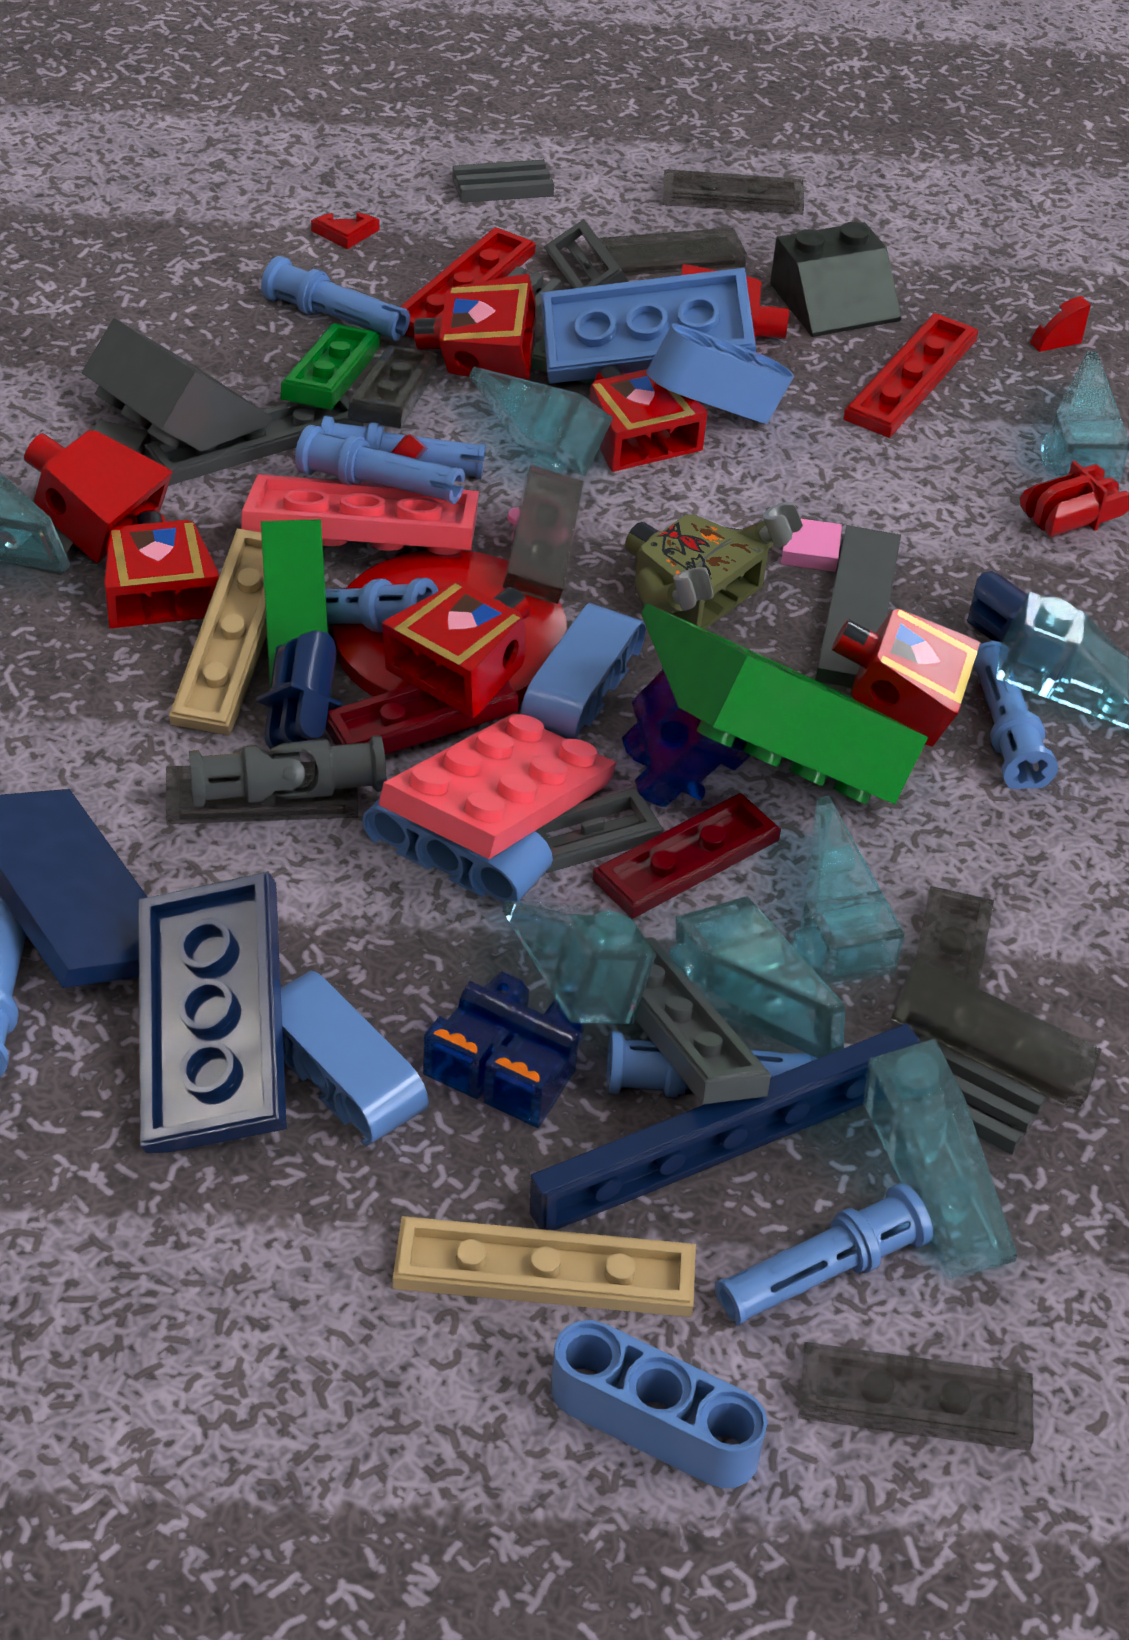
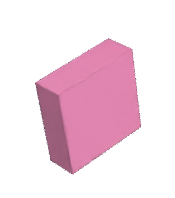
(814, 546)

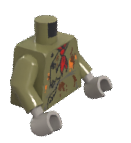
(703, 567)

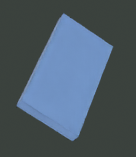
(630, 319)

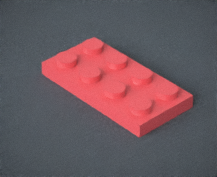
(364, 513)
(498, 784)

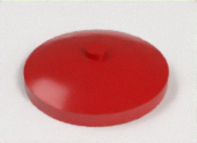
(362, 650)

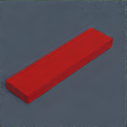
(486, 260)
(910, 375)

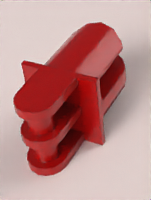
(1074, 500)

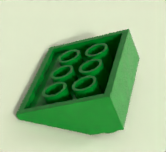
(782, 712)

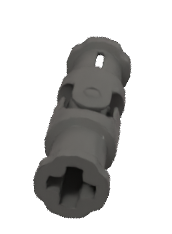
(282, 771)

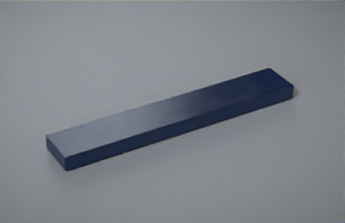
(707, 1135)

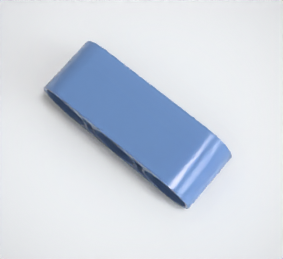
(719, 373)
(582, 669)
(502, 877)
(347, 1059)
(640, 1373)

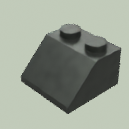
(835, 278)

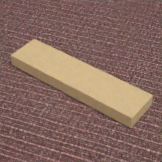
(226, 643)
(545, 1266)

